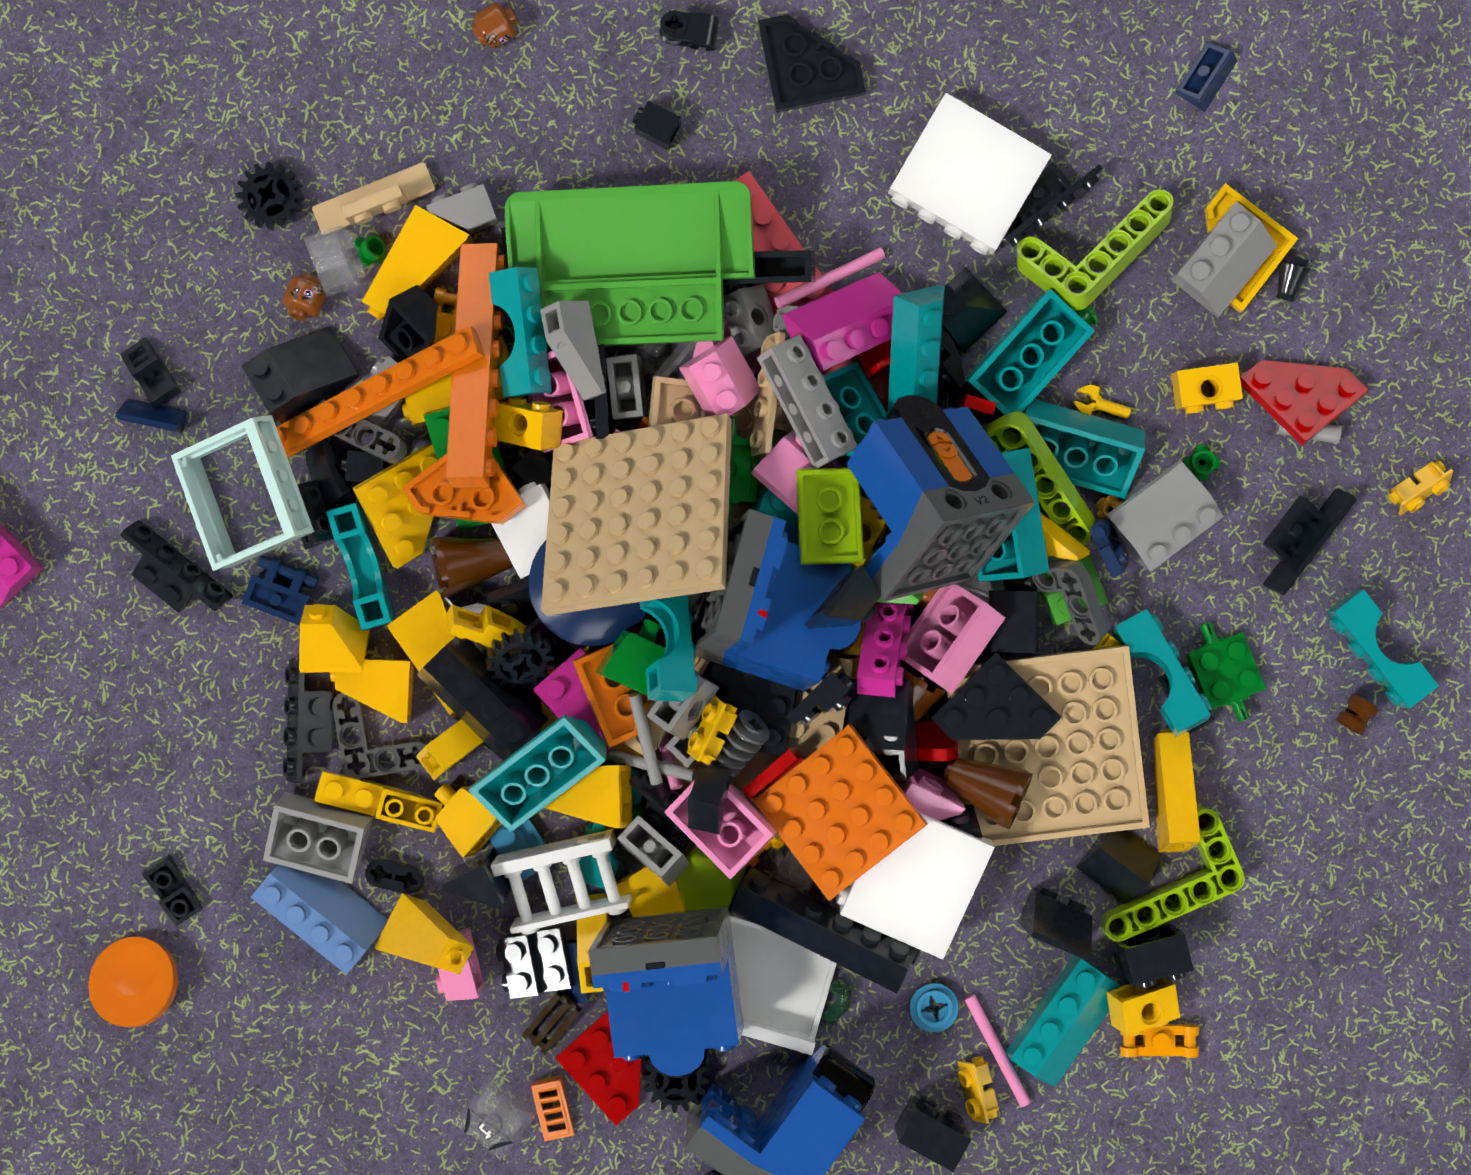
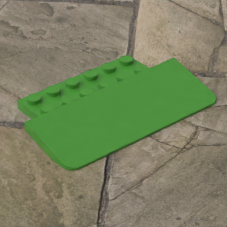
(638, 255)

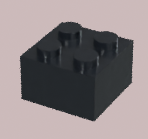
(1154, 956)
(932, 1132)

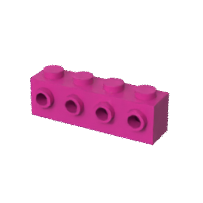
(883, 649)

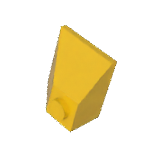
(331, 640)

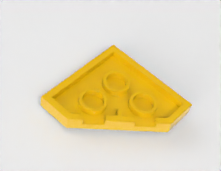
(1282, 237)
(391, 513)

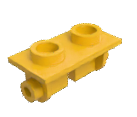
(1413, 496)
(704, 743)
(980, 1103)

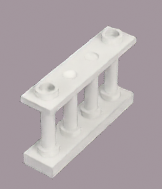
(568, 852)

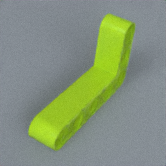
(1101, 257)
(1046, 466)
(1183, 887)

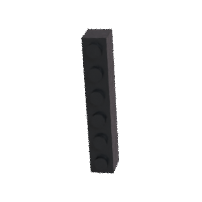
(781, 267)
(823, 930)

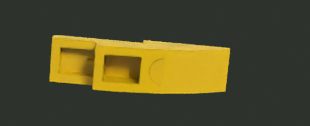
(483, 626)
(378, 801)

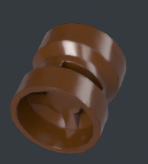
(1357, 714)

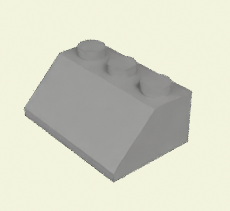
(1225, 259)
(1164, 516)
(317, 837)

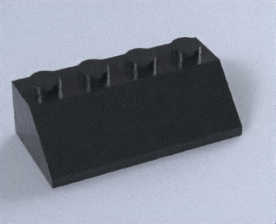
(495, 713)

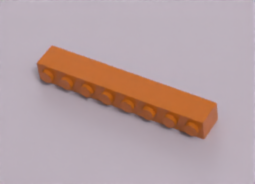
(475, 385)

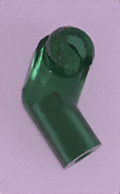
(841, 1003)

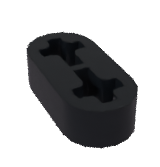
(392, 883)

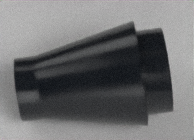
(1291, 277)

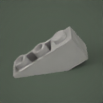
(573, 340)

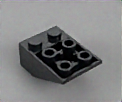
(888, 728)

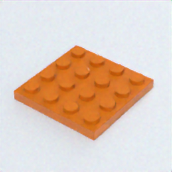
(840, 812)

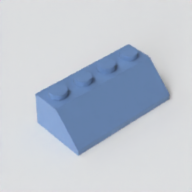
(322, 914)

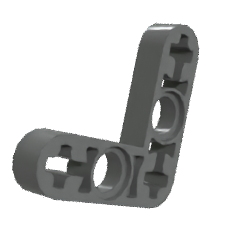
(1074, 582)
(370, 756)

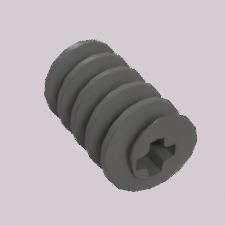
(741, 743)

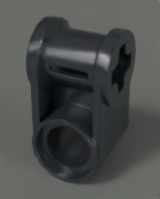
(692, 30)

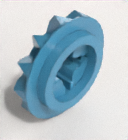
(946, 1014)

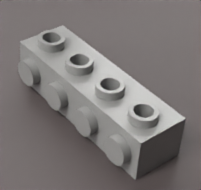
(807, 401)

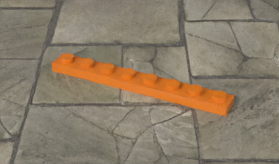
(380, 391)

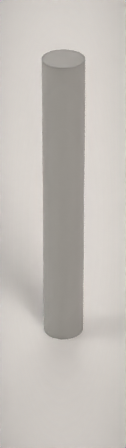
(645, 738)
(639, 762)

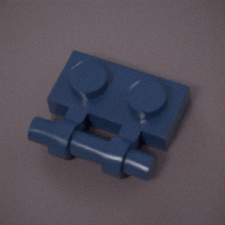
(1113, 554)
(278, 599)

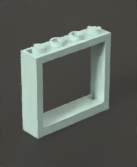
(278, 480)

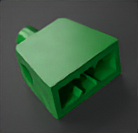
(631, 656)

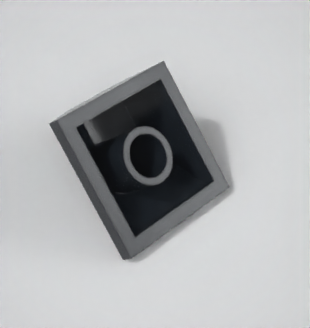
(968, 310)
(409, 323)
(847, 602)

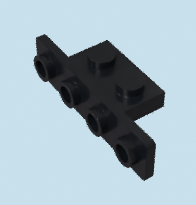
(1048, 192)
(1302, 535)
(170, 572)
(308, 722)
(660, 799)

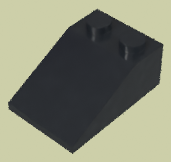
(300, 373)
(1058, 922)

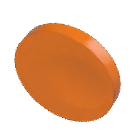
(133, 982)

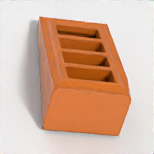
(549, 1084)

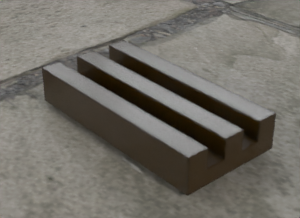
(538, 1039)

